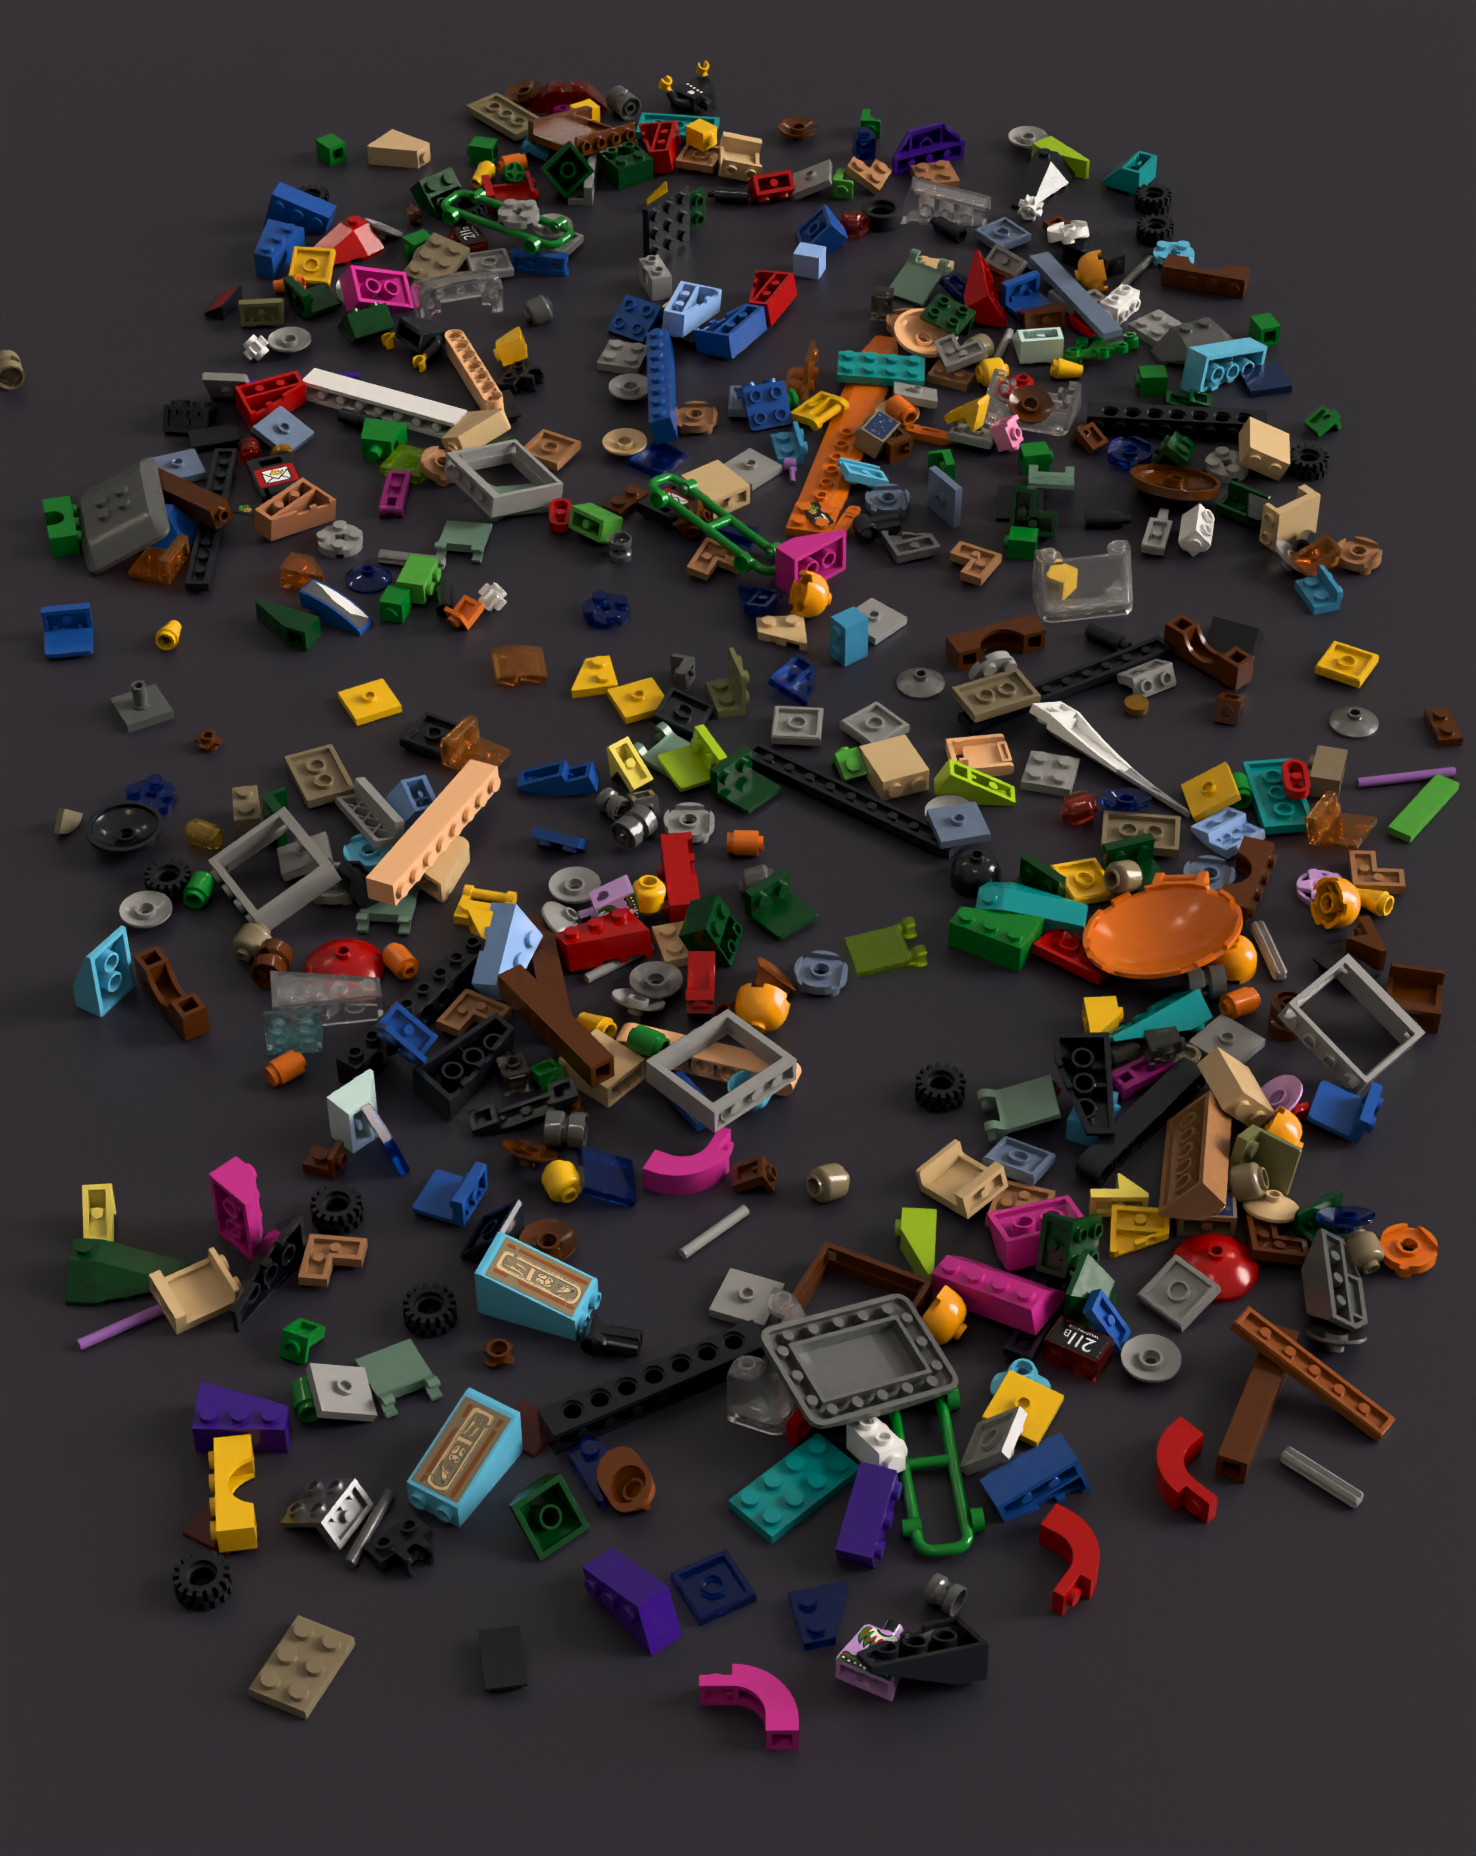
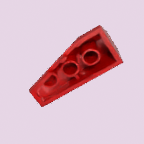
(352, 240)
(981, 294)

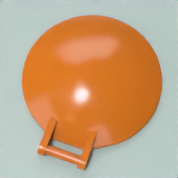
(1164, 928)

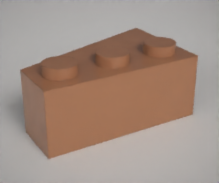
(294, 510)

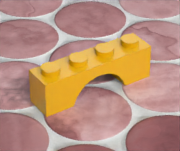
(235, 1519)

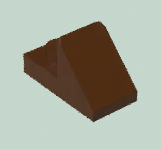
(1367, 944)

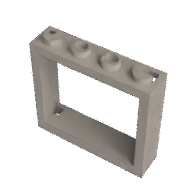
(462, 463)
(295, 896)
(1374, 999)
(739, 1100)

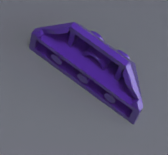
(927, 145)

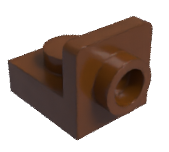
(1090, 437)
(898, 447)
(1228, 708)
(326, 1161)
(753, 1174)

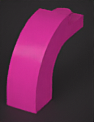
(692, 1173)
(762, 1695)

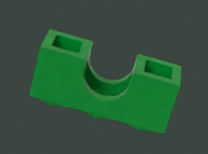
(62, 526)

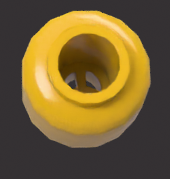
(986, 368)
(649, 894)
(561, 1181)

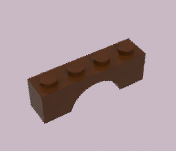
(1228, 281)
(1019, 634)
(1187, 640)
(1252, 862)
(183, 1010)

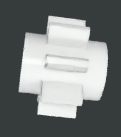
(1030, 208)
(255, 347)
(492, 596)

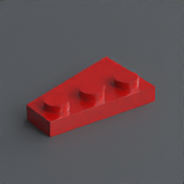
(1068, 953)

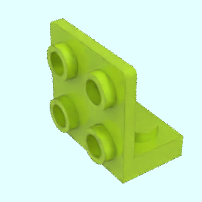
(691, 764)

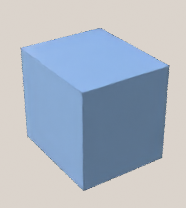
(809, 260)

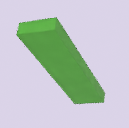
(1423, 808)

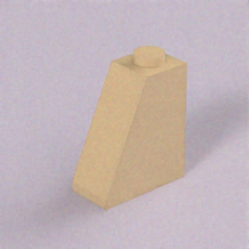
(399, 151)
(476, 429)
(446, 871)

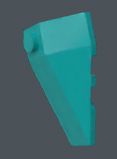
(1021, 899)
(1180, 1009)

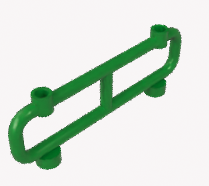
(531, 243)
(743, 561)
(969, 1519)

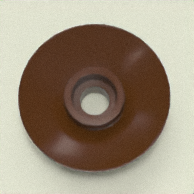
(524, 91)
(798, 127)
(1031, 397)
(529, 1152)
(550, 1237)

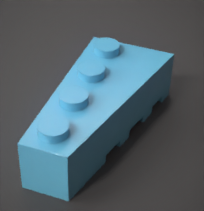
(1220, 363)

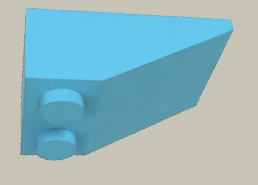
(105, 975)

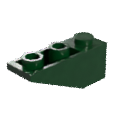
(288, 624)

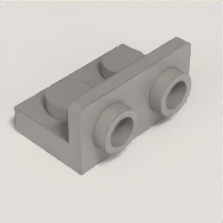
(1149, 677)

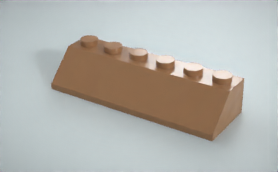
(1196, 1161)

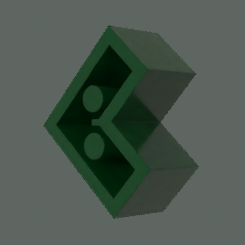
(1025, 515)

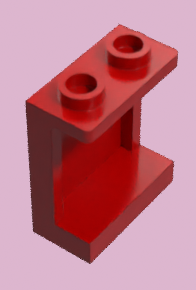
(518, 190)

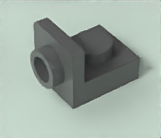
(683, 671)
(648, 799)

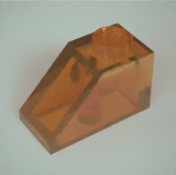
(1320, 552)
(299, 571)

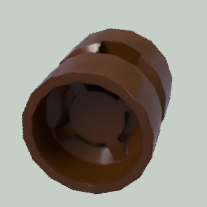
(271, 956)
(1275, 1025)

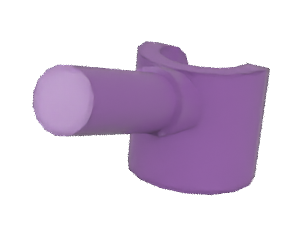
(790, 465)

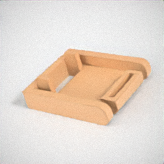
(983, 753)

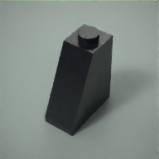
(1112, 257)

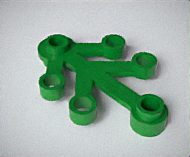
(1098, 349)

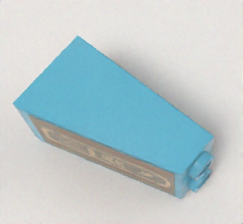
(534, 1289)
(466, 1458)

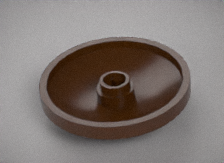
(1174, 482)

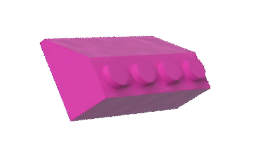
(998, 1293)

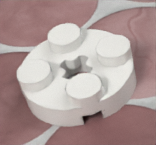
(1068, 232)

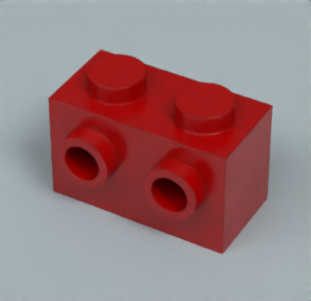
(771, 186)

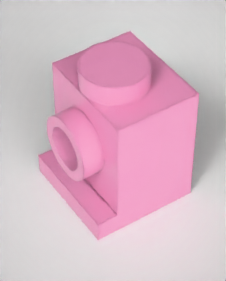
(1007, 433)

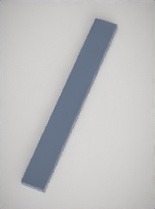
(1076, 296)

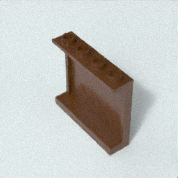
(580, 129)

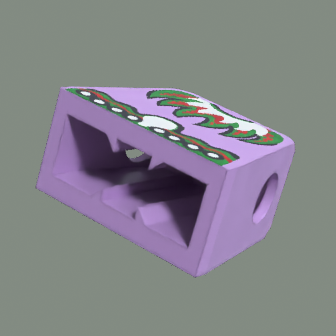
(609, 897)
(853, 1672)

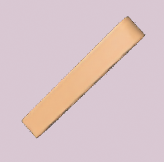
(472, 371)
(716, 1061)

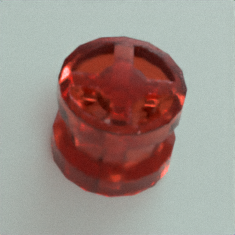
(249, 445)

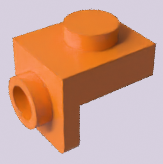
(464, 613)

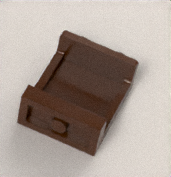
(1417, 993)

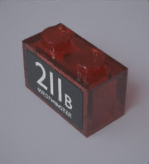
(468, 235)
(1078, 1348)

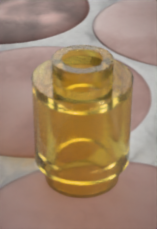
(204, 833)

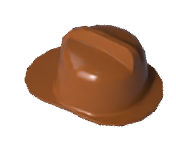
(771, 975)
(625, 1480)

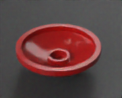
(347, 958)
(1222, 1261)

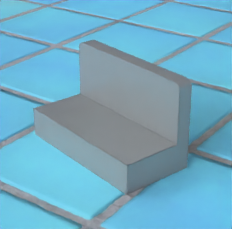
(1007, 261)

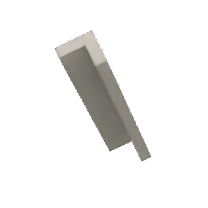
(589, 184)
(377, 811)

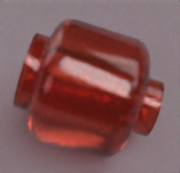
(855, 223)
(1078, 807)

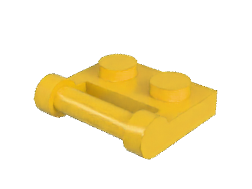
(819, 409)
(469, 893)

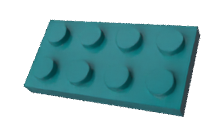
(682, 120)
(880, 368)
(1273, 808)
(794, 1488)

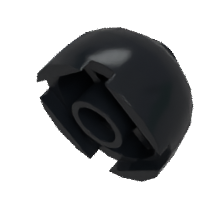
(972, 870)

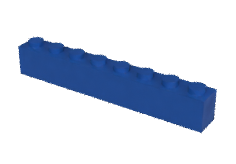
(661, 386)

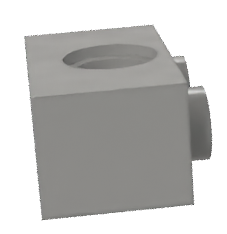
(655, 278)

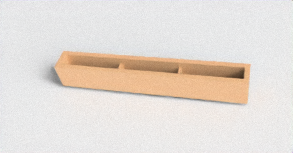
(432, 832)

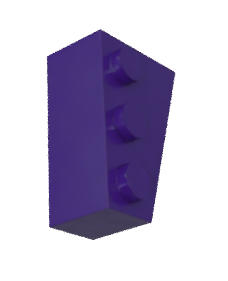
(231, 1413)
(868, 1515)
(633, 1599)

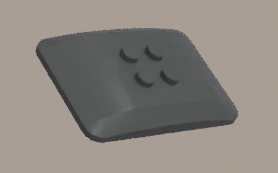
(122, 515)
(858, 1361)

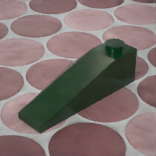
(110, 1271)

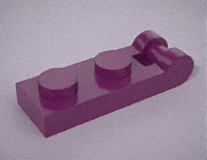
(395, 493)
(1138, 1076)

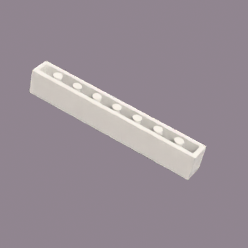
(378, 401)

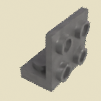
(332, 1507)

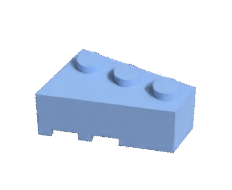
(690, 308)
(508, 943)

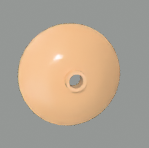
(916, 334)

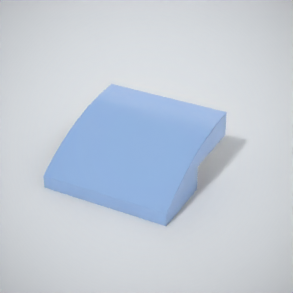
(1225, 831)

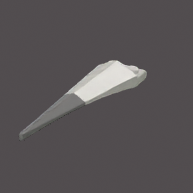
(1073, 729)

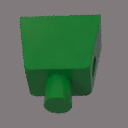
(381, 438)

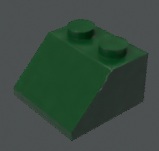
(566, 170)

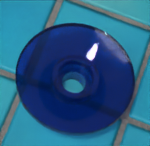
(368, 578)
(1126, 799)
(1345, 1217)

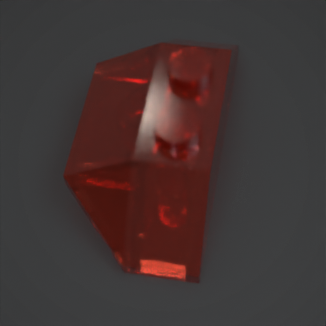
(565, 93)

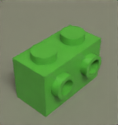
(594, 522)
(420, 575)

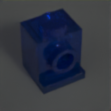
(864, 144)

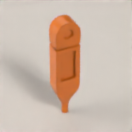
(928, 434)
(846, 519)

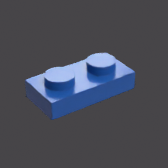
(568, 842)
(1106, 1319)

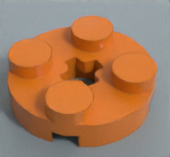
(1408, 1262)

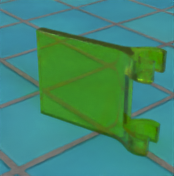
(885, 948)

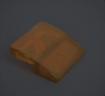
(518, 663)

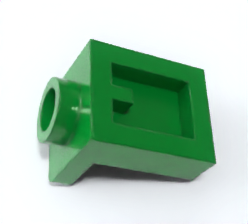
(870, 122)
(1322, 421)
(943, 460)
(547, 1072)
(297, 1339)

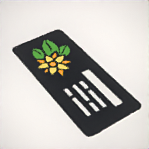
(245, 508)
(815, 513)

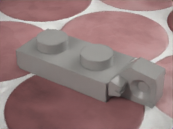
(1157, 534)

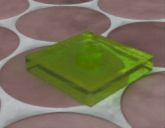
(405, 459)

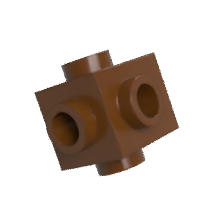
(688, 528)

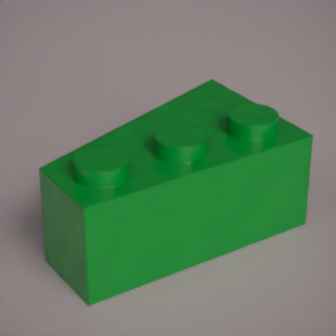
(995, 935)

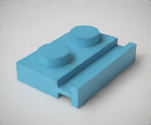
(862, 473)

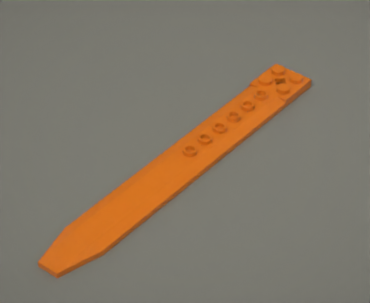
(825, 480)

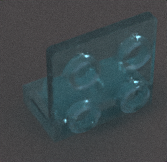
(293, 1030)

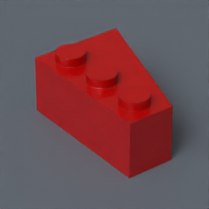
(662, 143)
(773, 291)
(263, 396)
(677, 874)
(603, 939)

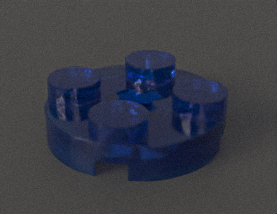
(1129, 452)
(616, 610)
(153, 787)

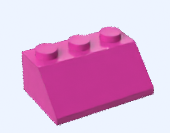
(237, 1205)
(1018, 1230)

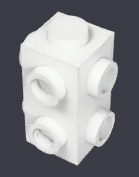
(1121, 303)
(1196, 530)
(876, 1444)

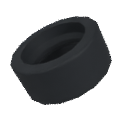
(884, 206)

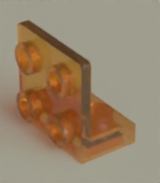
(801, 378)
(162, 564)
(465, 744)
(1334, 829)

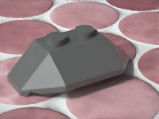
(1175, 343)
(1333, 1284)

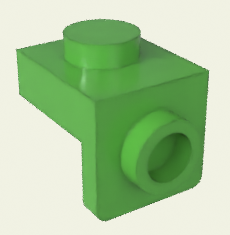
(841, 187)
(849, 764)

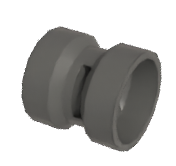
(620, 547)
(610, 802)
(944, 1594)

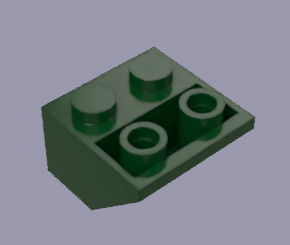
(626, 165)
(433, 189)
(366, 323)
(711, 928)

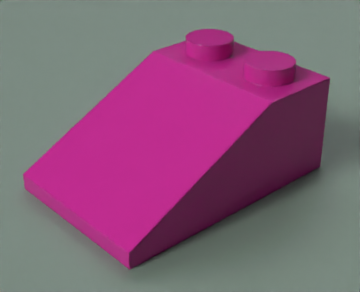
(371, 285)
(817, 553)

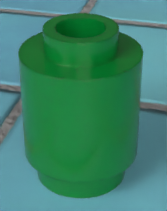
(1244, 789)
(199, 889)
(647, 1041)
(303, 1400)

